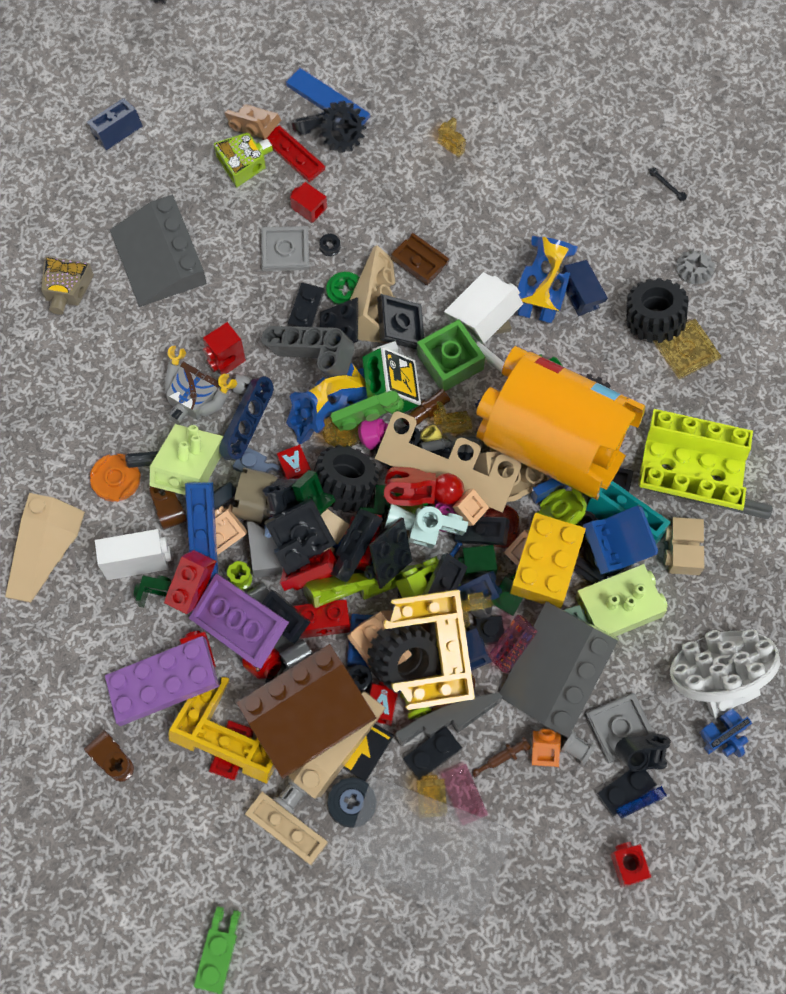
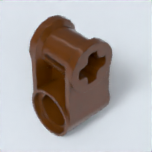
(167, 508)
(107, 754)

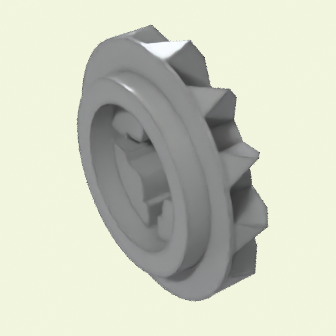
(685, 267)

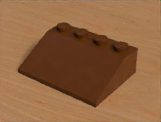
(306, 711)

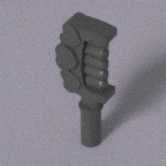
(450, 440)

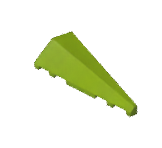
(332, 589)

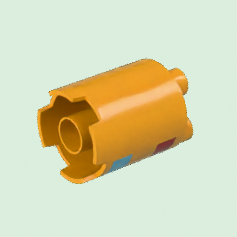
(557, 422)

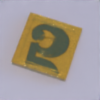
(689, 350)

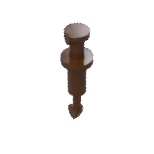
(503, 756)

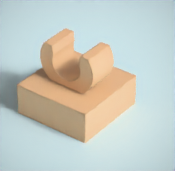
(470, 507)

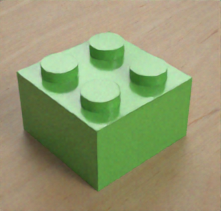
(450, 355)

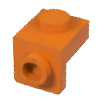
(546, 748)

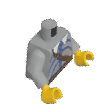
(192, 390)

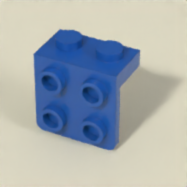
(621, 540)

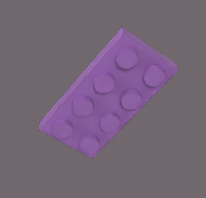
(238, 620)
(161, 681)

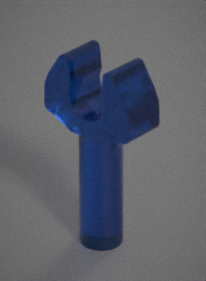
(644, 801)

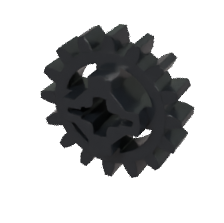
(341, 115)

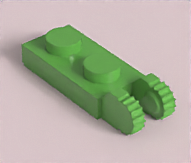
(367, 409)
(217, 954)

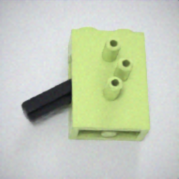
(183, 458)
(619, 601)

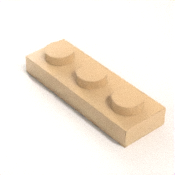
(286, 828)

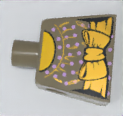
(64, 282)

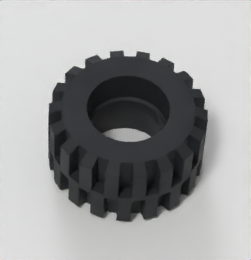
(657, 324)
(347, 476)
(392, 644)

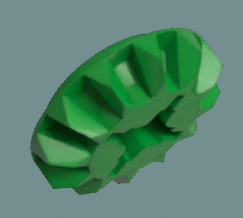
(338, 282)

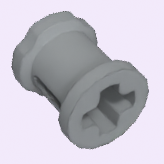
(578, 748)
(290, 796)

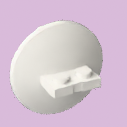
(726, 672)

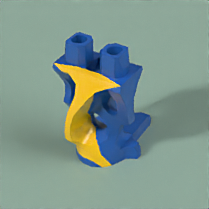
(542, 293)
(315, 404)

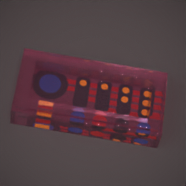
(512, 643)
(464, 791)

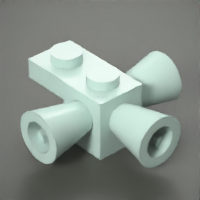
(426, 524)

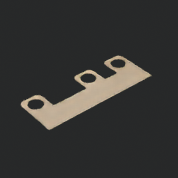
(398, 452)

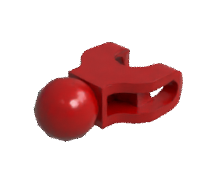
(421, 487)

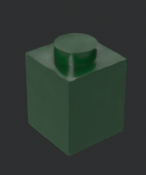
(479, 561)

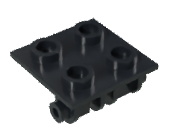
(342, 317)
(389, 554)

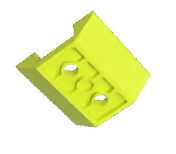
(696, 453)

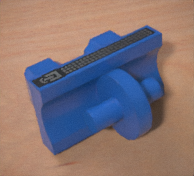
(735, 725)

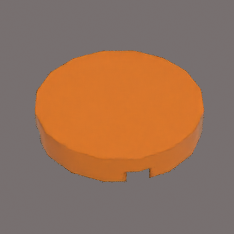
(110, 483)

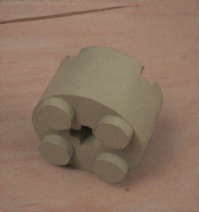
(249, 498)

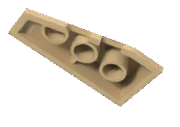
(374, 281)
(525, 480)
(43, 538)
(321, 771)

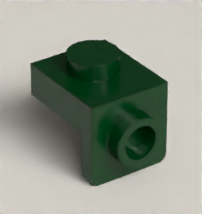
(310, 486)
(380, 502)
(156, 586)
(507, 601)

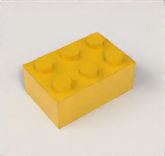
(548, 560)

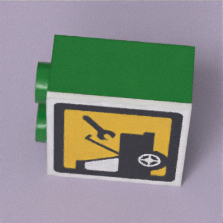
(392, 372)

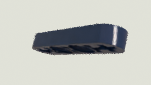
(249, 420)

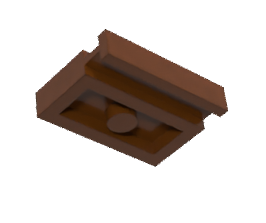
(419, 258)

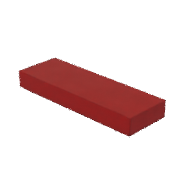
(295, 154)

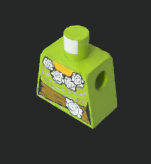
(242, 157)

